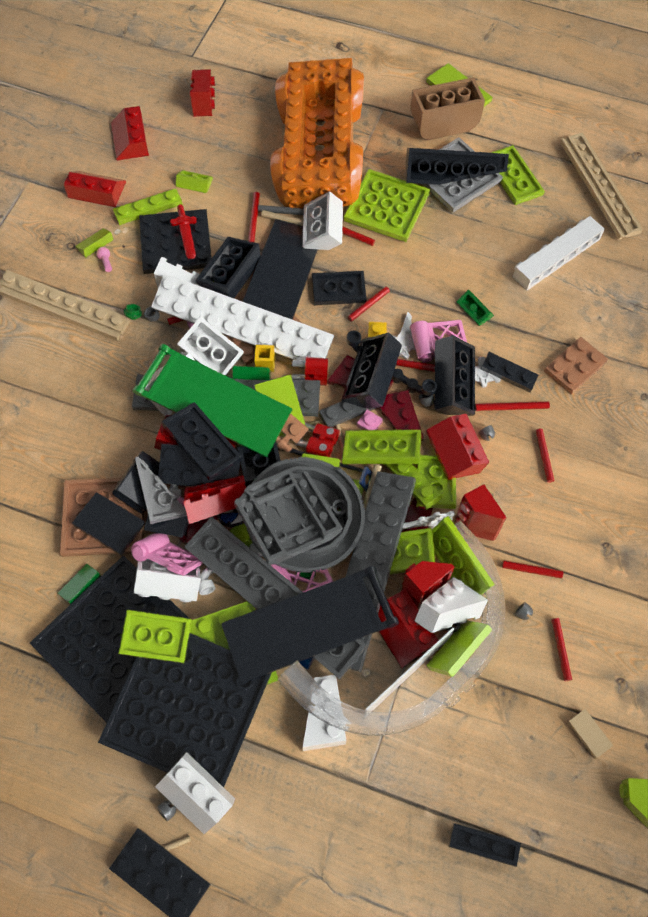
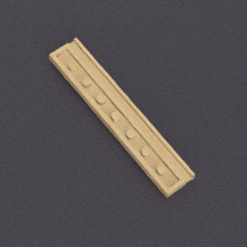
(601, 186)
(63, 305)

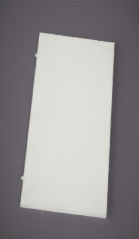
(411, 670)

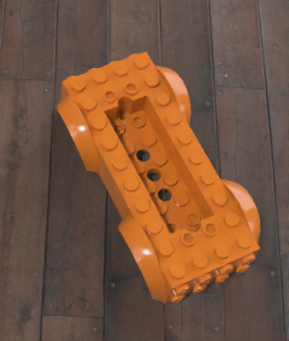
(305, 95)

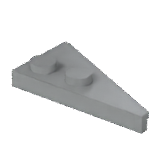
(160, 502)

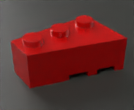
(202, 92)
(212, 498)

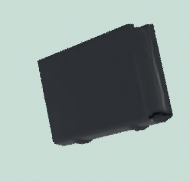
(129, 487)

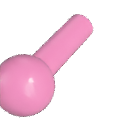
(103, 254)

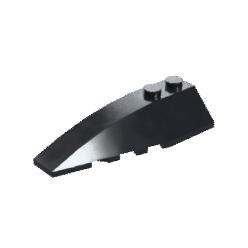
(447, 166)

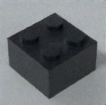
(254, 463)

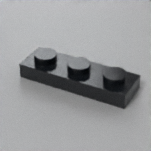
(509, 371)
(484, 845)

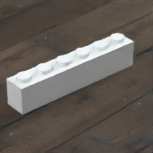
(558, 252)

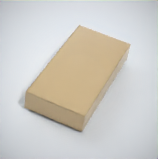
(590, 734)

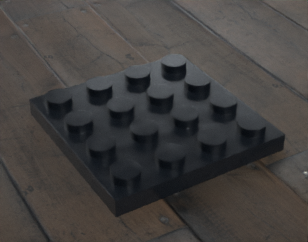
(165, 241)

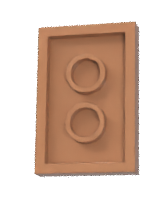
(576, 365)

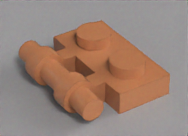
(294, 431)

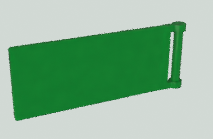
(230, 405)

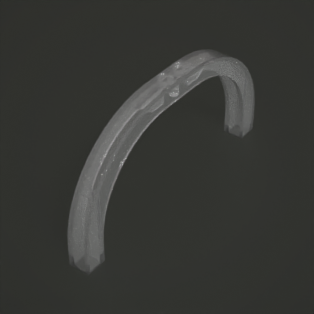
(358, 721)

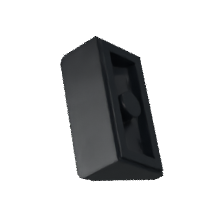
(173, 527)

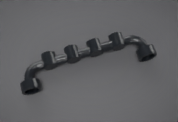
(428, 386)

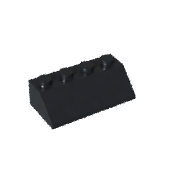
(230, 267)
(372, 371)
(454, 376)

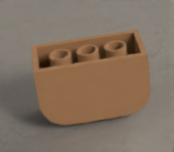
(447, 108)

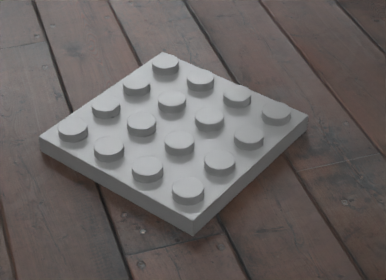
(459, 193)

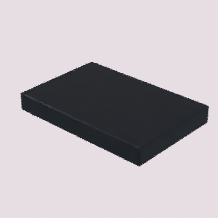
(339, 288)
(108, 523)

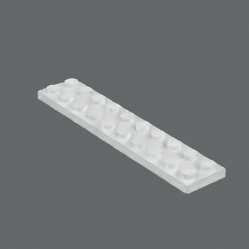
(241, 319)

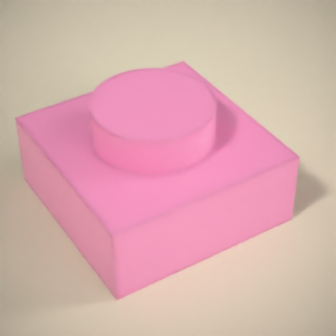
(369, 421)

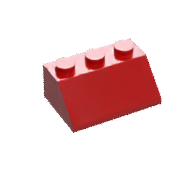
(129, 134)
(94, 188)
(457, 447)
(481, 513)
(425, 579)
(407, 639)

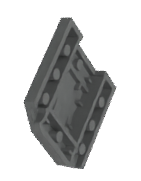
(286, 515)

